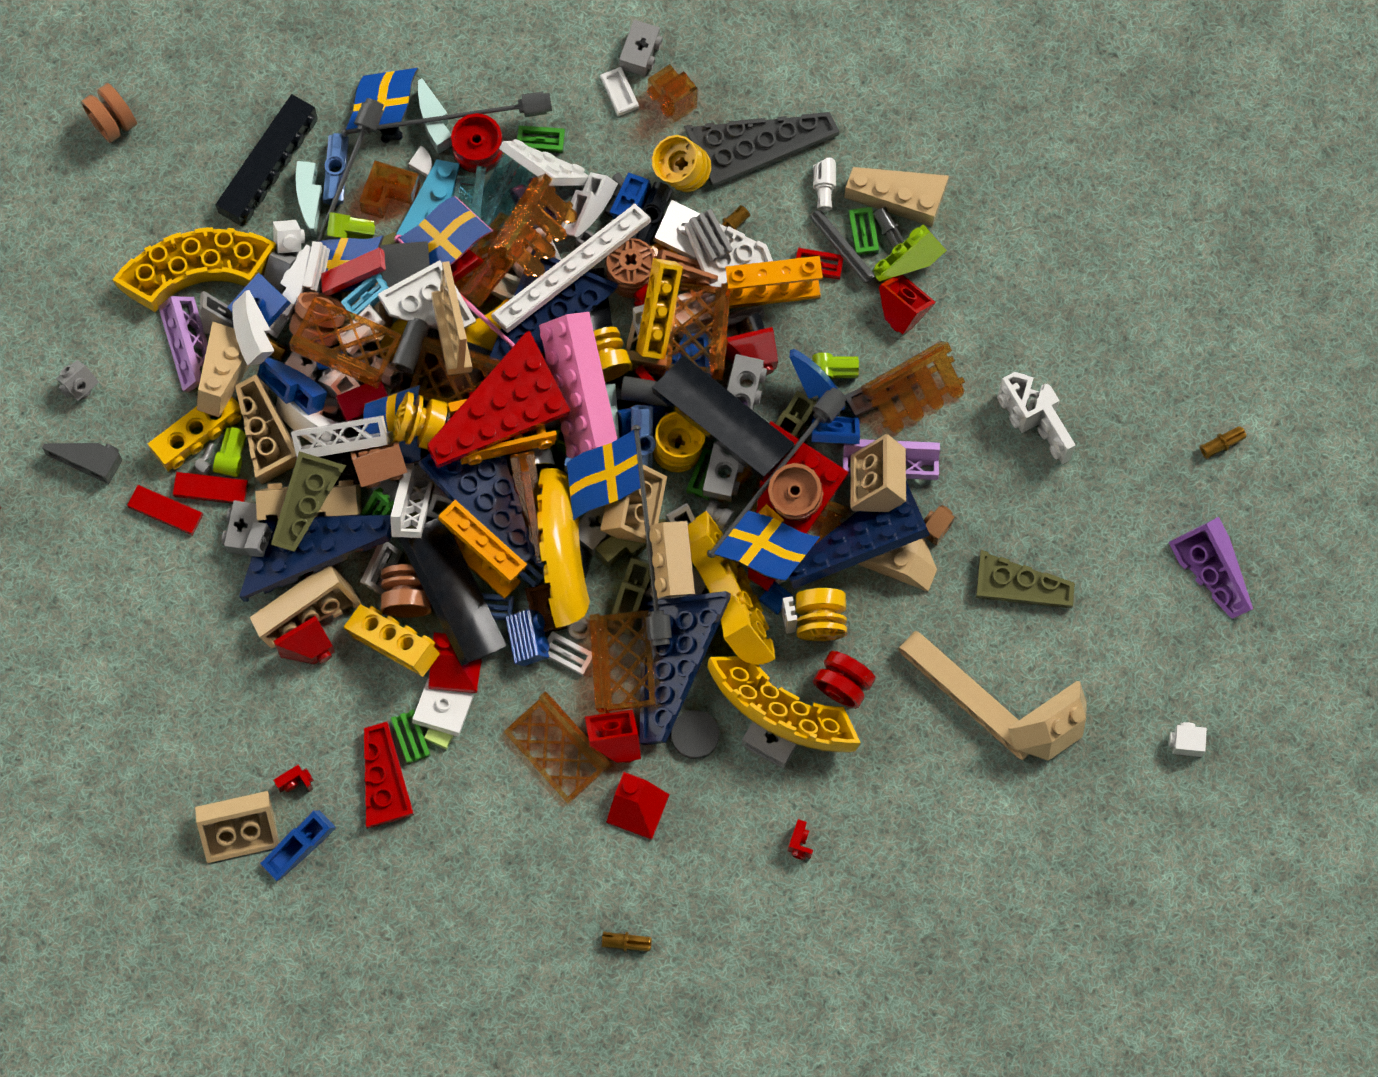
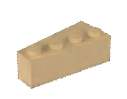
(903, 193)
(221, 370)
(267, 435)
(342, 500)
(317, 595)

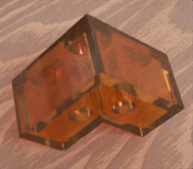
(674, 92)
(388, 183)

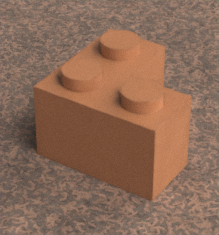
(379, 464)

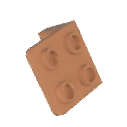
(691, 269)

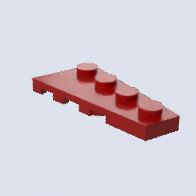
(384, 782)

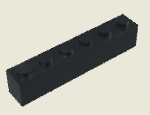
(266, 160)

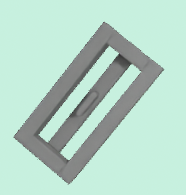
(718, 230)

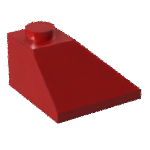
(903, 303)
(754, 344)
(305, 643)
(447, 671)
(614, 735)
(637, 806)

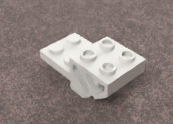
(1014, 396)

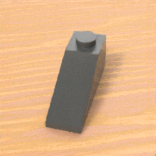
(88, 458)

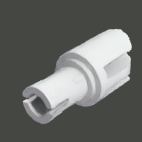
(824, 182)

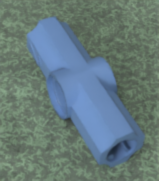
(336, 157)
(643, 416)

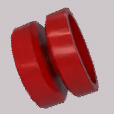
(476, 142)
(844, 679)

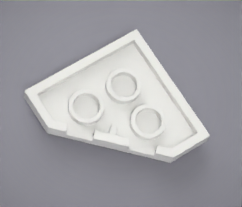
(543, 162)
(744, 251)
(413, 297)

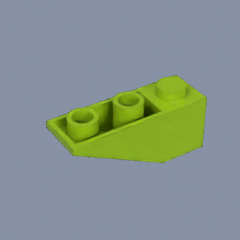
(913, 254)

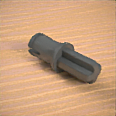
(888, 227)

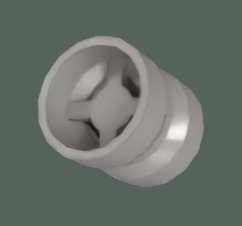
(720, 516)

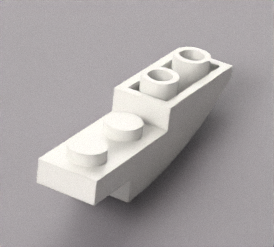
(293, 282)

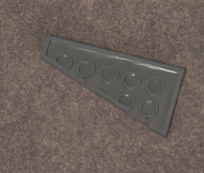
(754, 143)

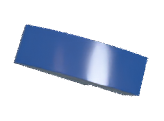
(812, 377)
(292, 386)
(298, 844)

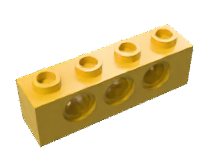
(659, 308)
(193, 443)
(391, 639)

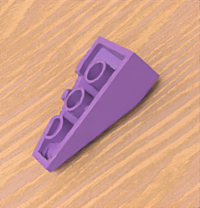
(1213, 560)

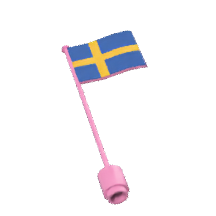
(450, 234)

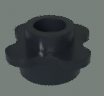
(387, 137)

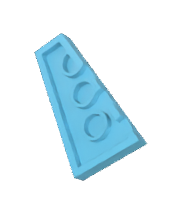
(435, 190)

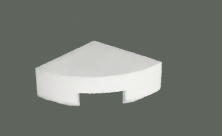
(421, 161)

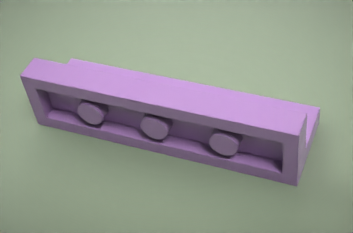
(182, 340)
(916, 456)

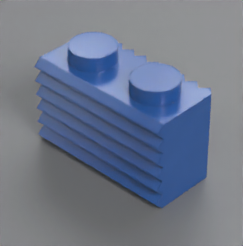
(527, 637)

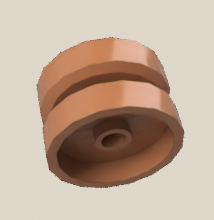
(108, 113)
(301, 307)
(788, 479)

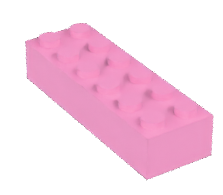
(578, 373)

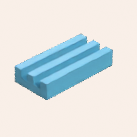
(366, 297)

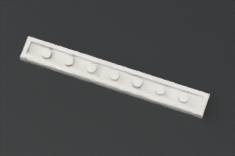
(570, 268)

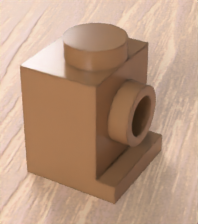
(938, 523)

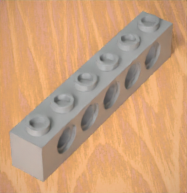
(714, 485)

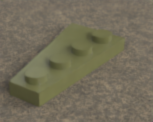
(305, 495)
(1012, 582)

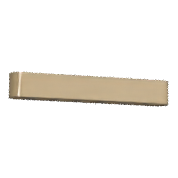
(961, 689)

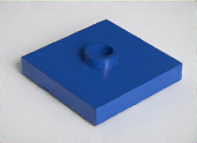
(267, 297)
(841, 430)

